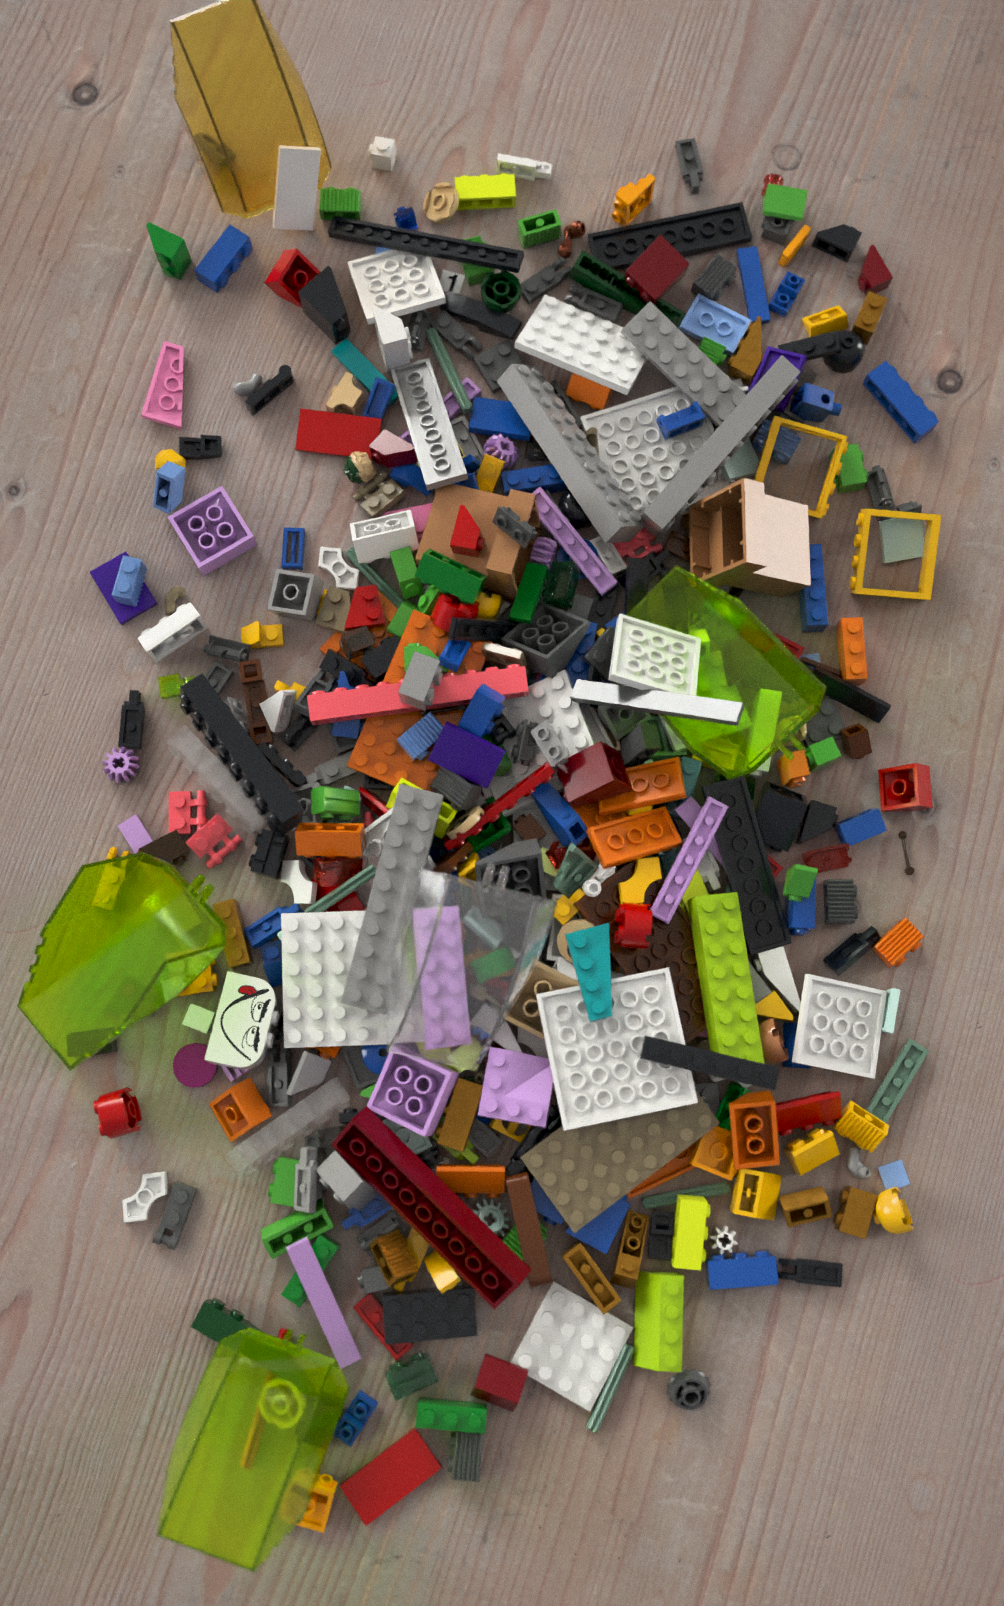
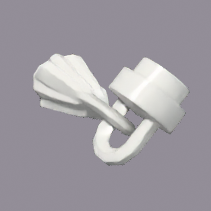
(593, 887)

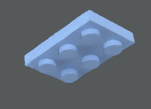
(714, 322)

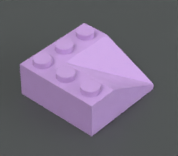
(212, 530)
(516, 1088)
(413, 1092)

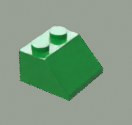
(170, 251)

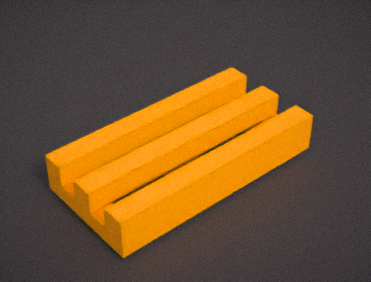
(794, 246)

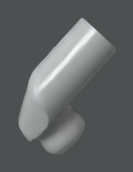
(247, 387)
(855, 1166)

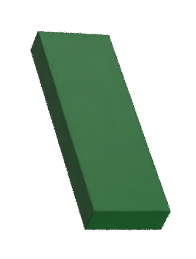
(528, 593)

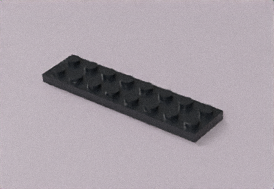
(686, 233)
(748, 867)

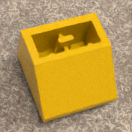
(812, 1150)
(755, 1194)

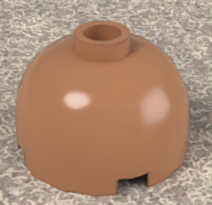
(772, 1042)

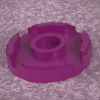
(191, 1067)

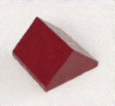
(499, 1382)

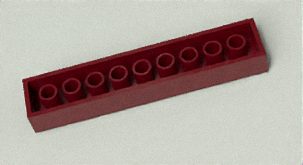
(431, 1208)

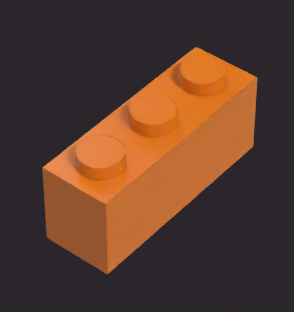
(851, 650)
(330, 839)

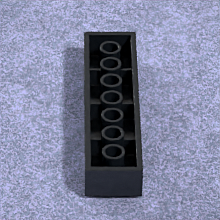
(241, 755)

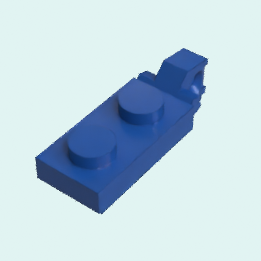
(268, 926)
(370, 1212)

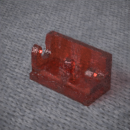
(557, 855)
(827, 858)
(336, 870)

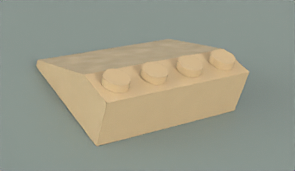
(525, 1009)

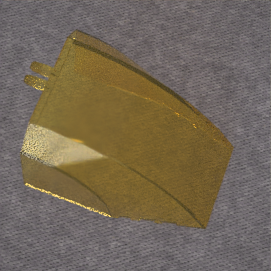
(240, 102)

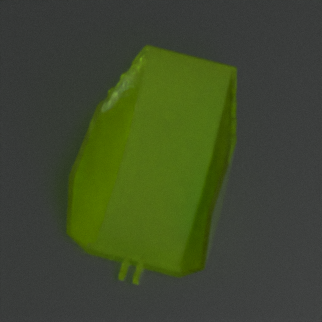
(736, 663)
(117, 952)
(251, 1447)

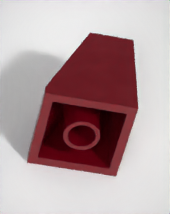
(656, 270)
(593, 775)

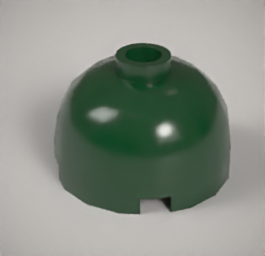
(501, 291)

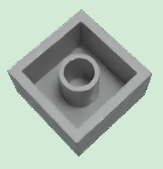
(295, 595)
(420, 680)
(346, 1182)

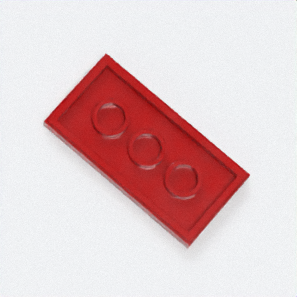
(335, 433)
(390, 1476)

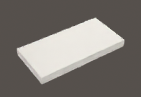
(296, 187)

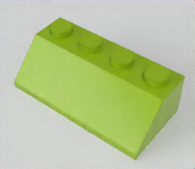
(658, 1321)

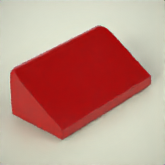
(373, 801)

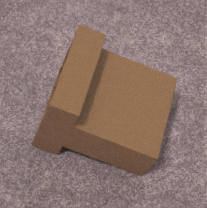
(750, 540)
(502, 556)

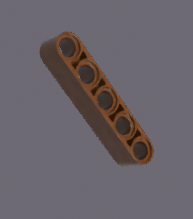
(528, 1230)

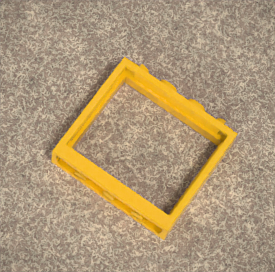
(834, 466)
(928, 557)

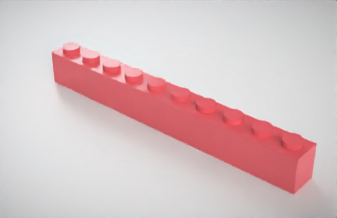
(385, 700)

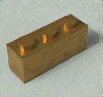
(237, 946)
(459, 1115)
(591, 1277)

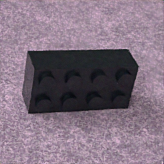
(429, 1314)

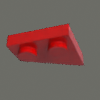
(365, 609)

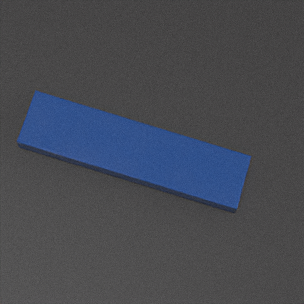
(753, 284)

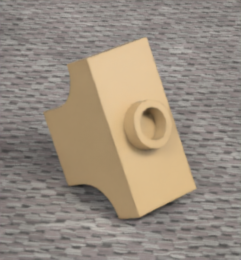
(345, 396)

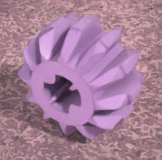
(502, 449)
(543, 551)
(117, 772)

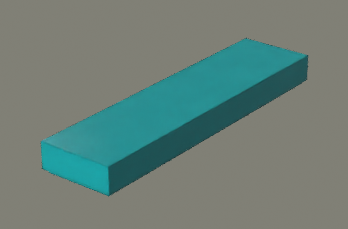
(359, 366)

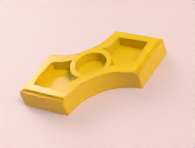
(646, 871)

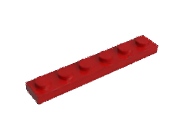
(506, 801)

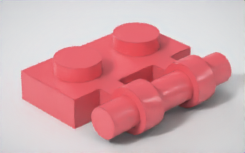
(642, 539)
(181, 811)
(208, 836)

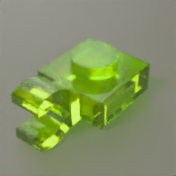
(170, 685)

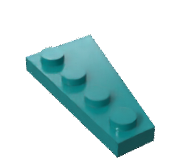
(591, 962)

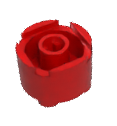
(450, 606)
(633, 925)
(117, 1113)

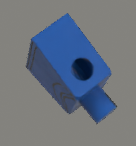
(814, 403)

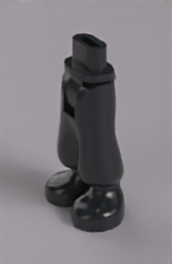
(532, 1138)

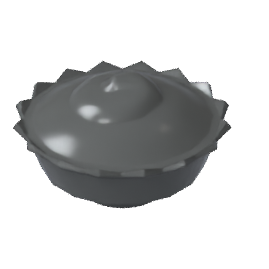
(688, 1389)

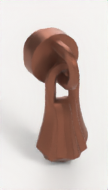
(574, 230)

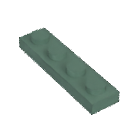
(897, 1080)

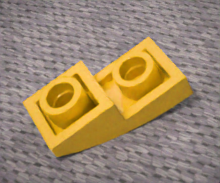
(441, 1272)

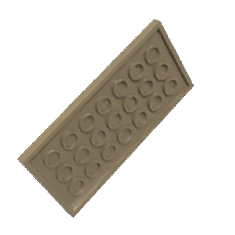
(602, 1162)

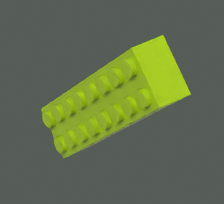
(725, 976)

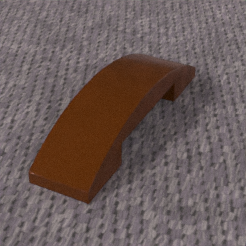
(255, 693)

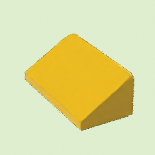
(826, 321)

